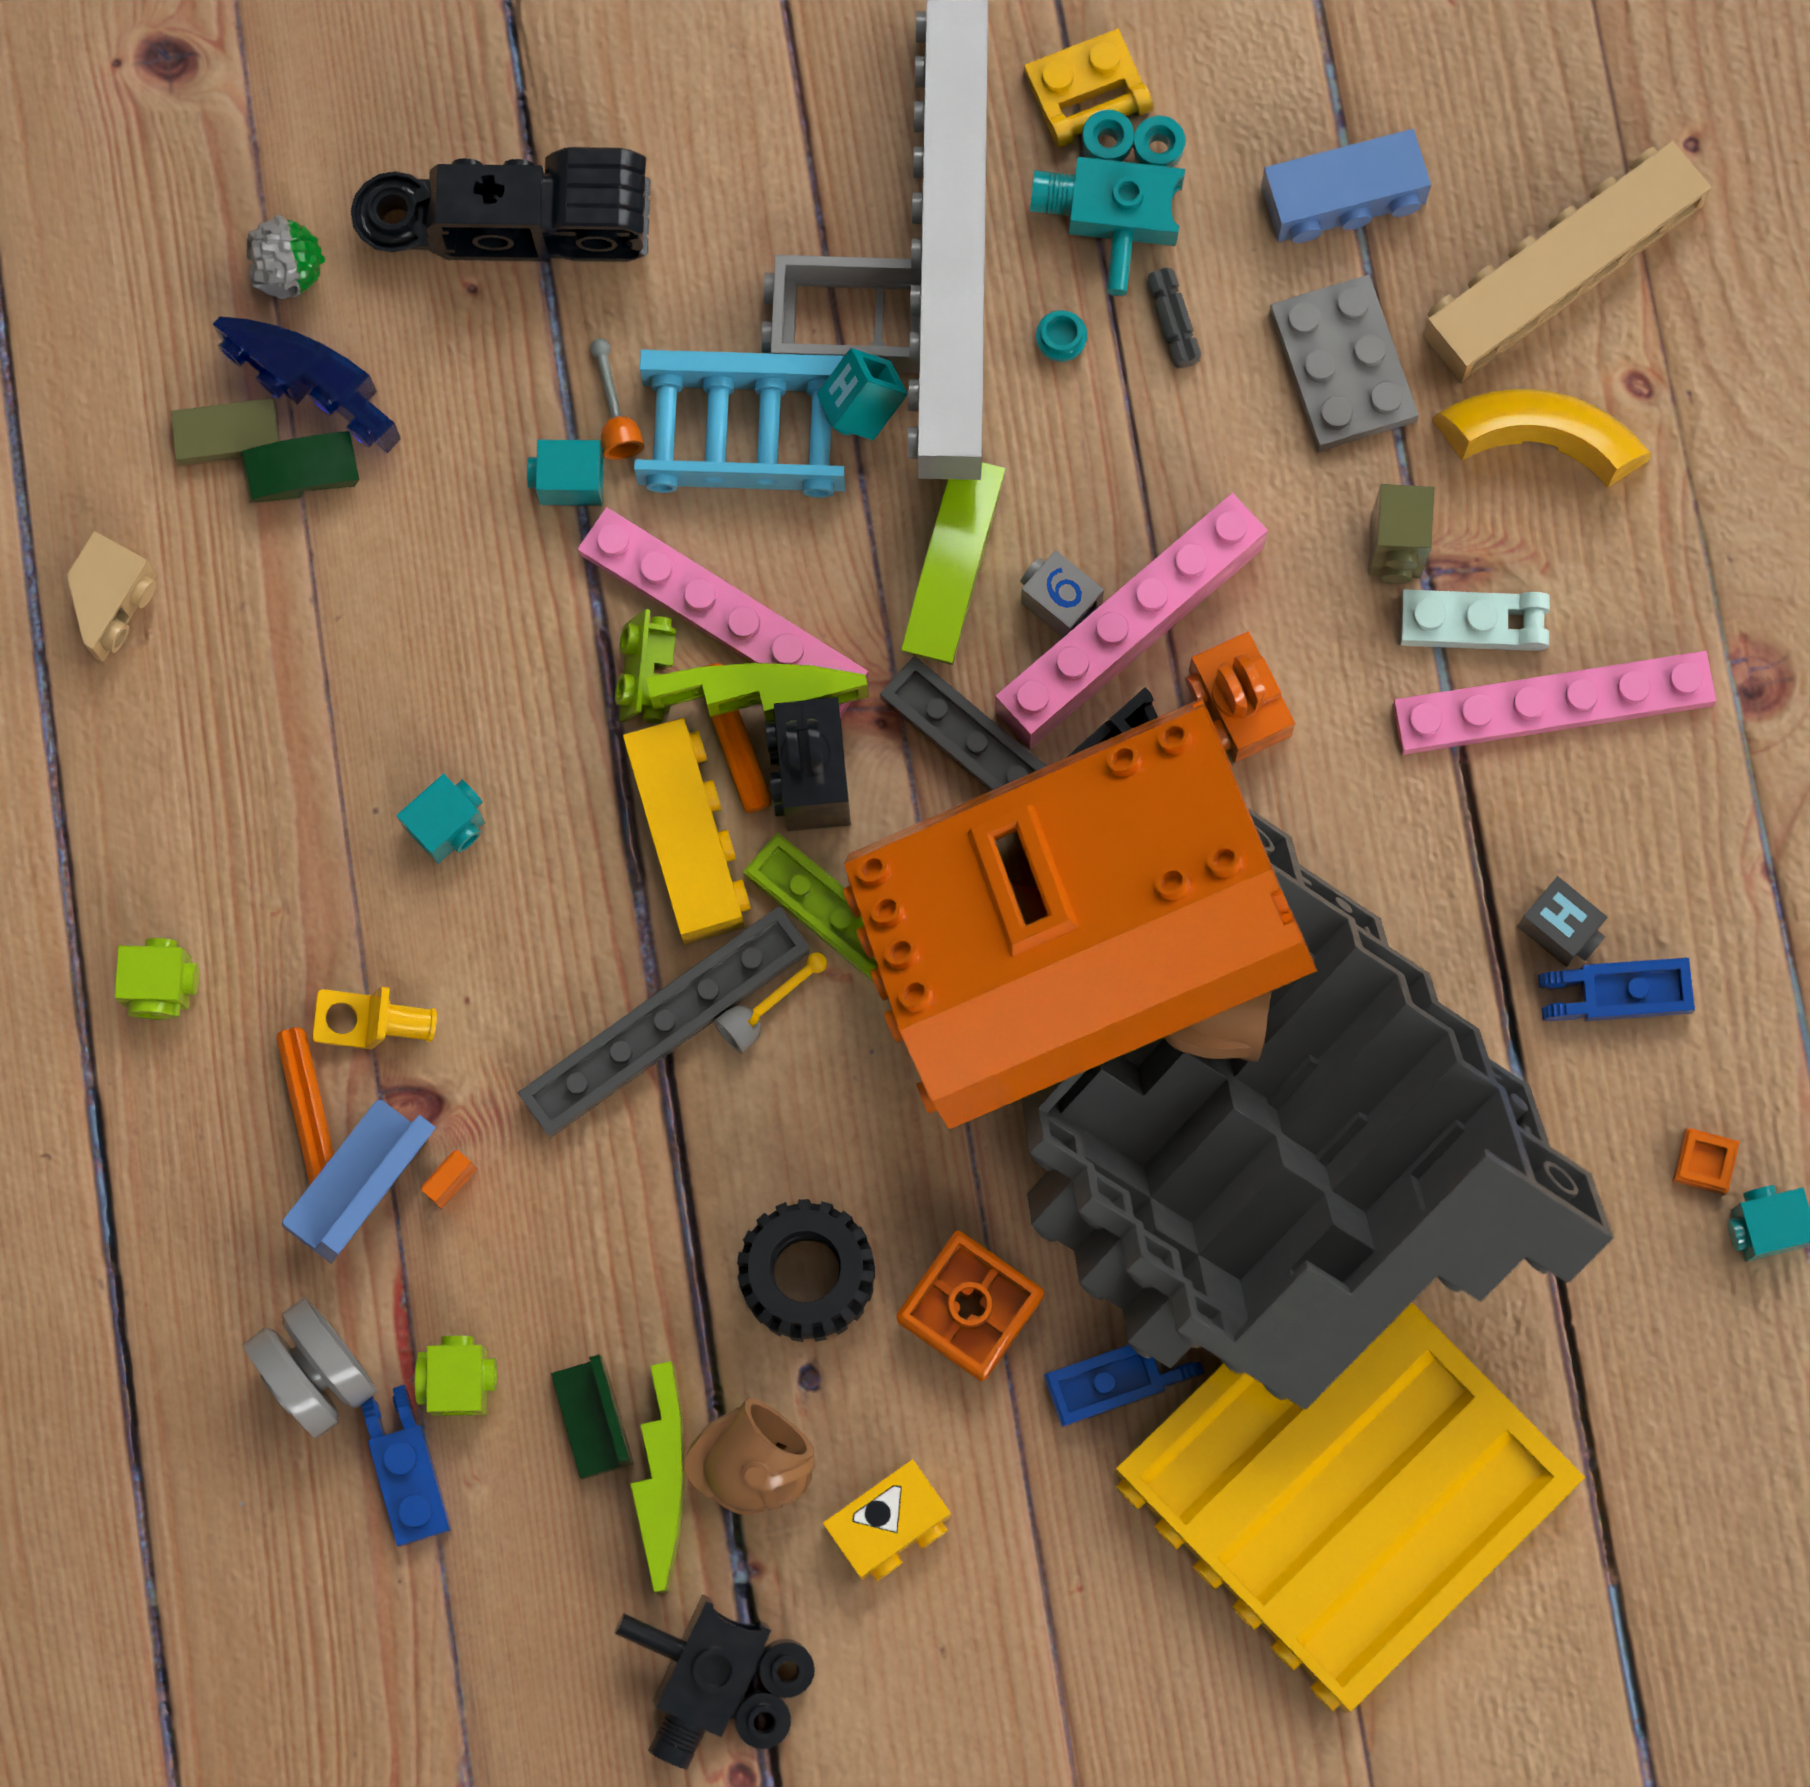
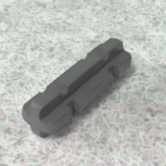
(1174, 317)

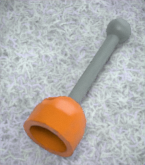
(620, 435)

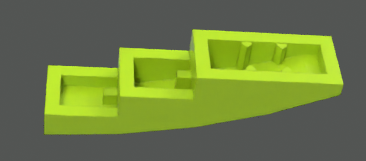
(952, 565)
(751, 684)
(661, 1498)

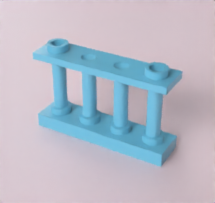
(719, 376)

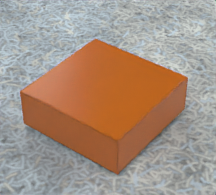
(1705, 1161)
(448, 1178)

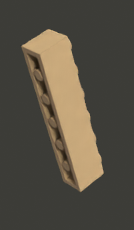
(1565, 260)

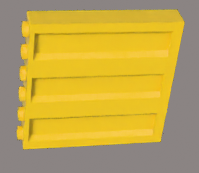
(1356, 1515)

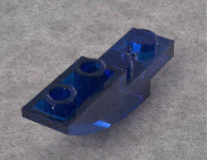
(297, 364)

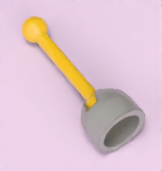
(742, 1024)

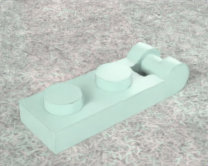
(1473, 620)

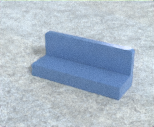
(356, 1179)

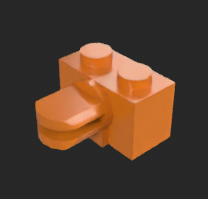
(1240, 696)

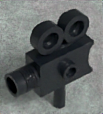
(710, 1681)

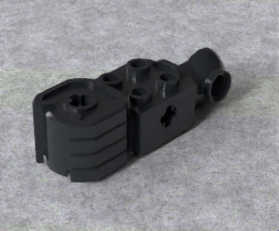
(582, 208)

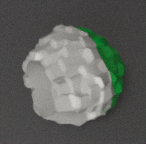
(283, 257)

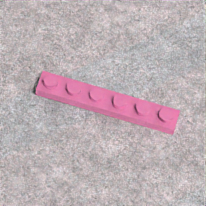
(704, 598)
(1554, 702)

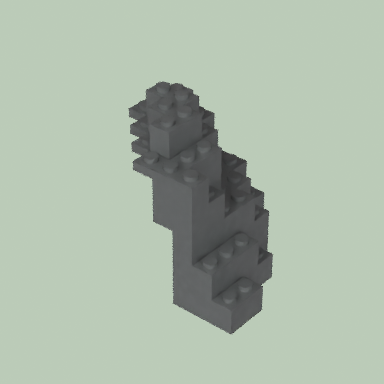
(1310, 1190)

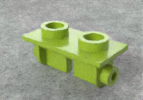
(644, 647)

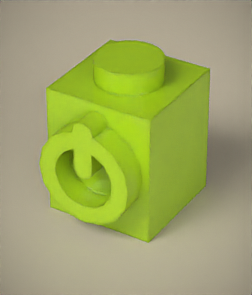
(155, 979)
(455, 1377)

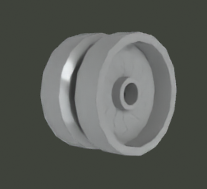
(303, 1373)

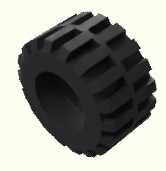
(806, 1223)

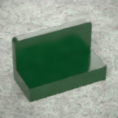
(592, 1418)

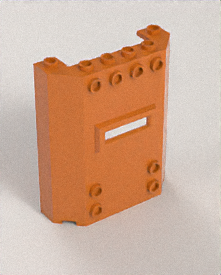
(1150, 923)

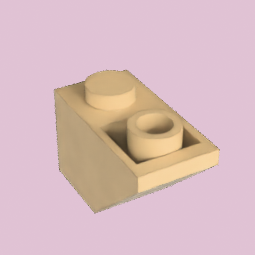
(106, 590)

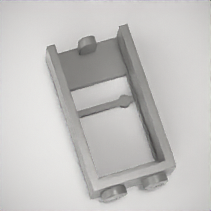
(832, 271)

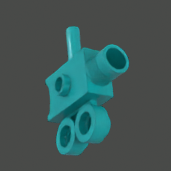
(1115, 196)

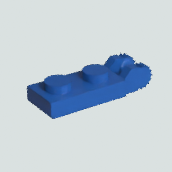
(1623, 990)
(1110, 1383)
(406, 1473)

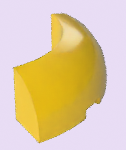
(1545, 418)

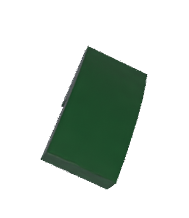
(299, 465)

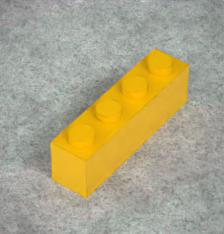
(685, 832)

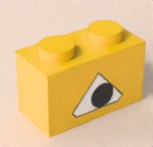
(889, 1521)

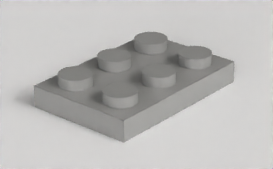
(1343, 363)

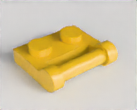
(1082, 74)

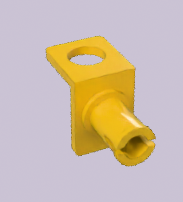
(373, 1019)

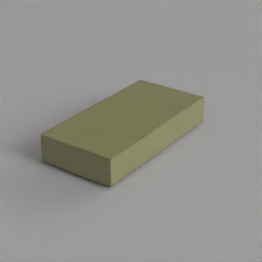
(223, 430)

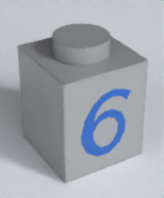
(1059, 593)

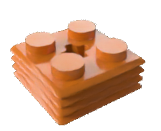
(963, 1270)

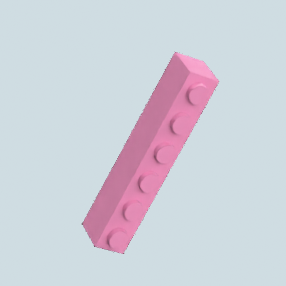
(1130, 621)

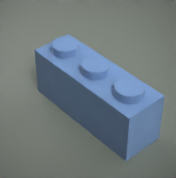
(1346, 186)

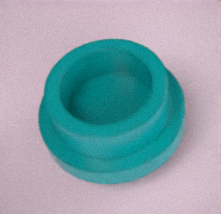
(1061, 336)

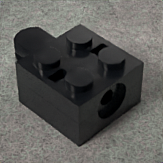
(811, 759)

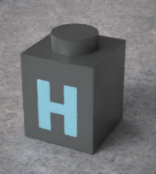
(1564, 923)

